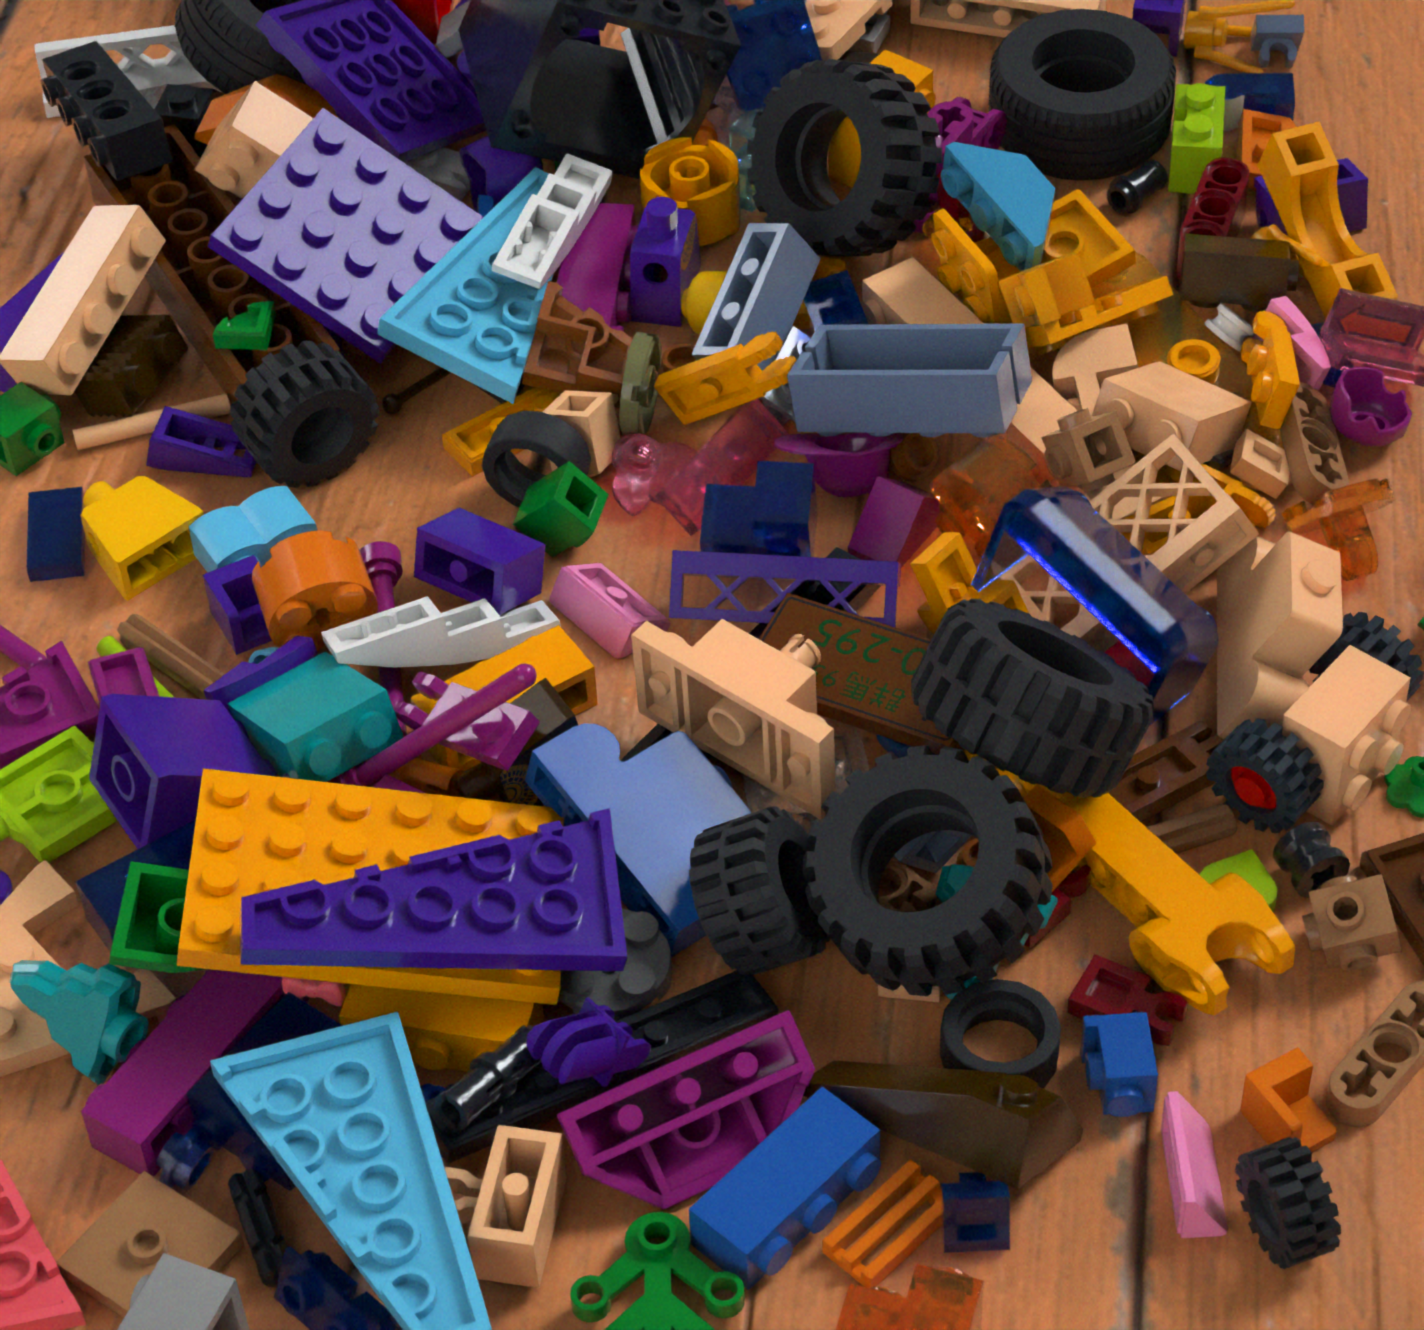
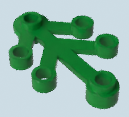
(657, 1306)

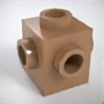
(1087, 450)
(1352, 922)

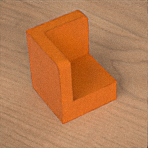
(1062, 830)
(1279, 1103)

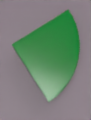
(247, 330)

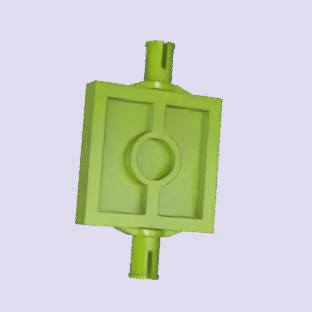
(50, 799)

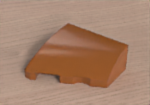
(575, 349)

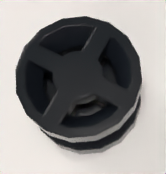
(1309, 857)

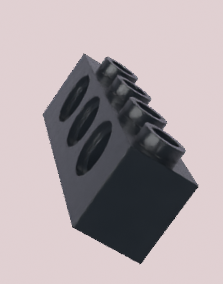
(105, 111)

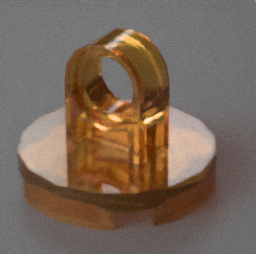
(1344, 523)

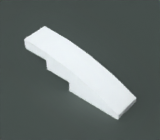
(552, 221)
(423, 636)

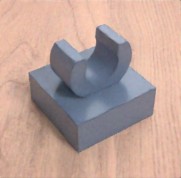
(1277, 34)

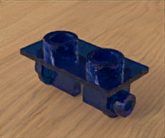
(319, 1295)

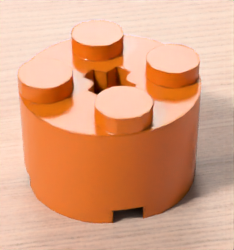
(312, 586)

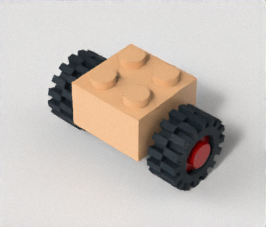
(1329, 739)

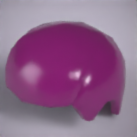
(1367, 410)

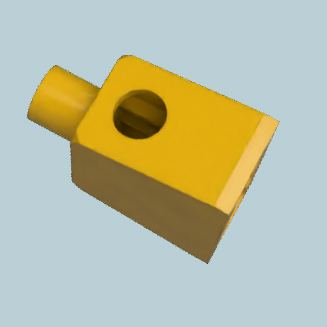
(138, 532)

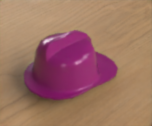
(844, 462)

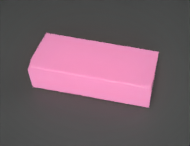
(603, 606)
(1192, 1170)

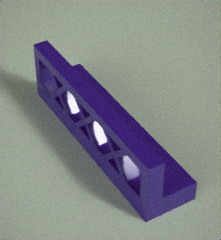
(777, 568)

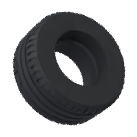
(226, 43)
(1083, 93)

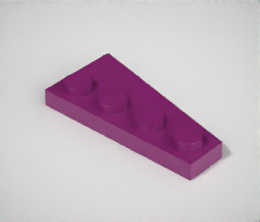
(43, 704)

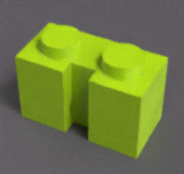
(1195, 134)

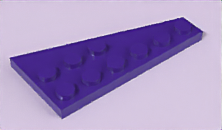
(467, 906)

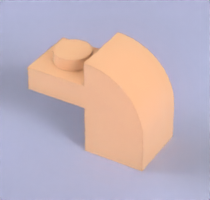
(1089, 360)

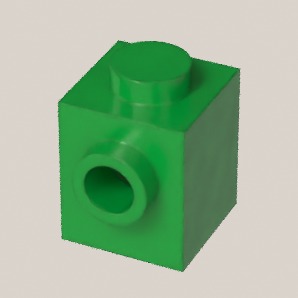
(27, 428)
(561, 509)

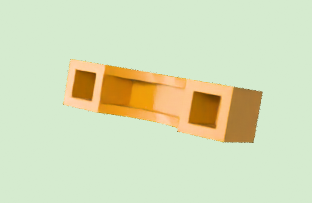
(1303, 186)

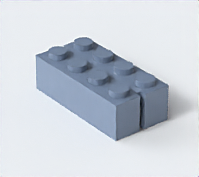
(910, 379)

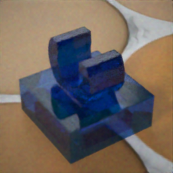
(975, 1214)

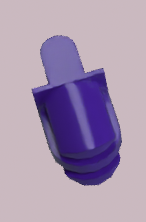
(586, 1045)

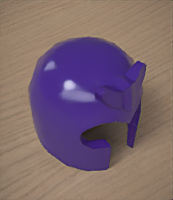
(494, 170)

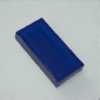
(55, 534)

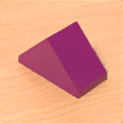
(894, 522)

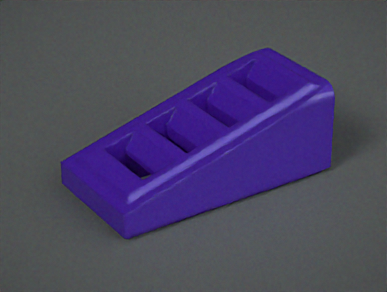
(178, 446)

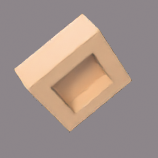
(1260, 464)

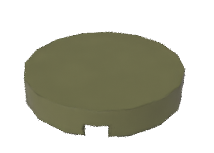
(638, 389)

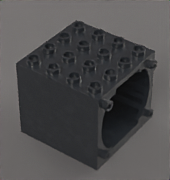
(588, 100)

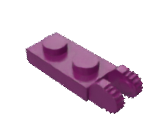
(491, 738)

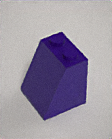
(154, 755)

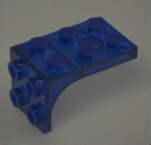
(773, 42)

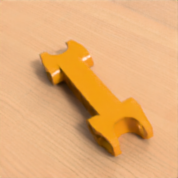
(1177, 913)

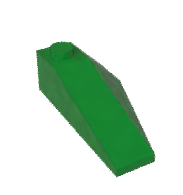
(151, 919)

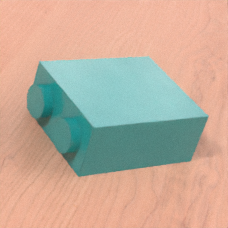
(318, 719)

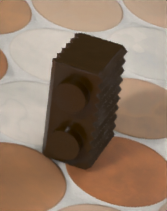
(131, 364)

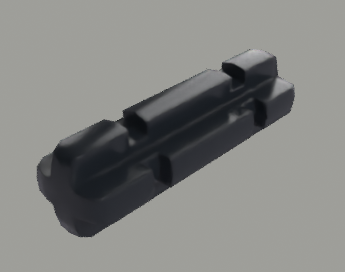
(259, 1223)

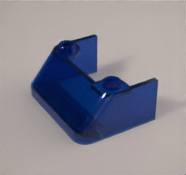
(1109, 581)

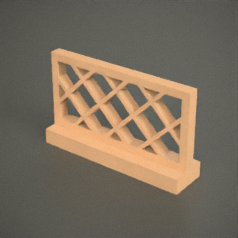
(1192, 546)

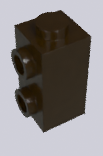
(1236, 271)

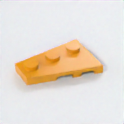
(1133, 300)

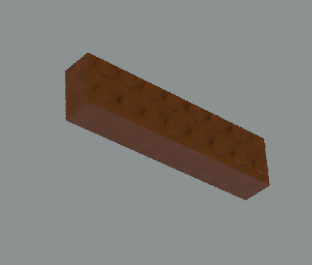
(191, 277)

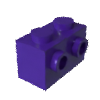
(479, 560)

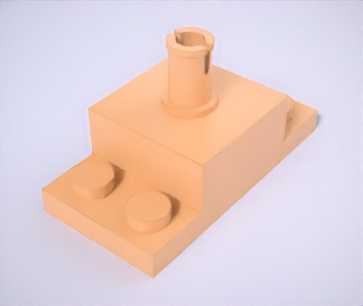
(742, 705)

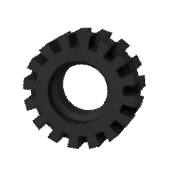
(1288, 1202)

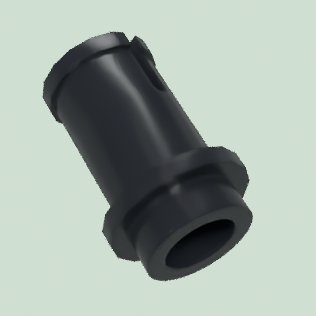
(1129, 191)

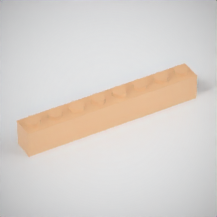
(914, 296)

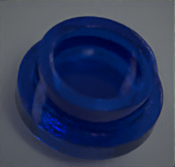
(184, 1159)

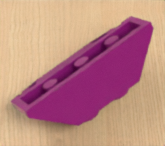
(693, 1116)

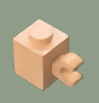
(594, 420)

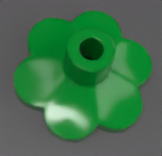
(1407, 786)

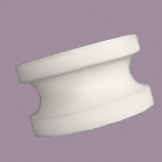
(1229, 327)

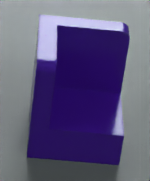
(1162, 18)
(236, 605)

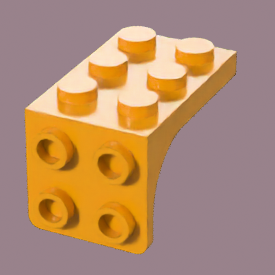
(976, 267)

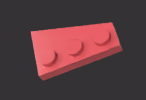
(30, 1281)

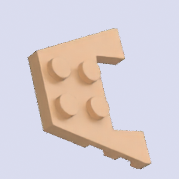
(28, 909)

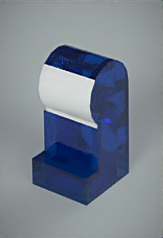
(1256, 92)

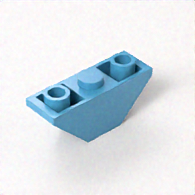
(1004, 198)

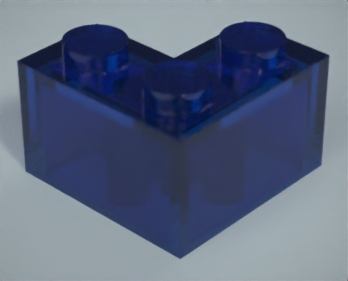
(765, 518)

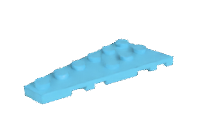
(467, 313)
(362, 1151)

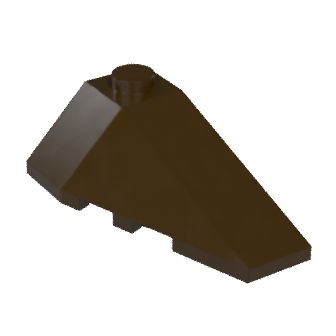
(969, 1116)

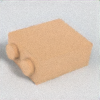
(1166, 401)

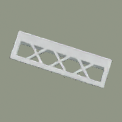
(138, 68)

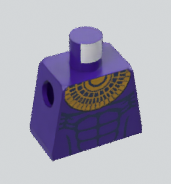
(667, 239)

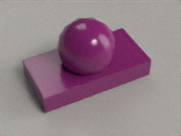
(123, 674)

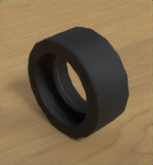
(537, 433)
(1004, 1002)

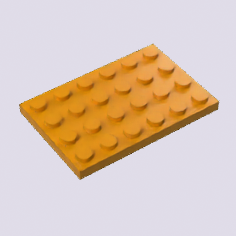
(286, 831)

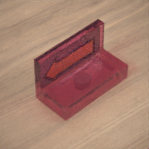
(1375, 334)

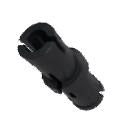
(490, 1079)

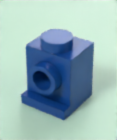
(1120, 1062)

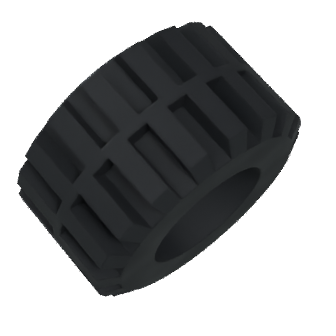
(304, 414)
(753, 891)

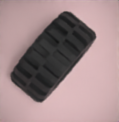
(895, 163)
(1031, 698)
(886, 812)

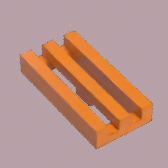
(838, 1240)

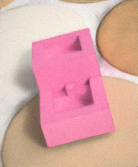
(1308, 349)

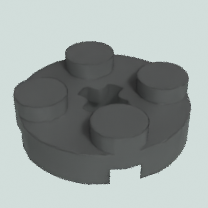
(642, 980)

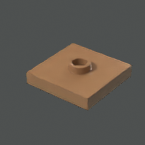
(135, 1234)

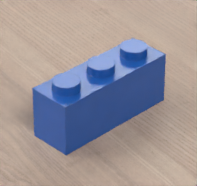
(786, 1188)

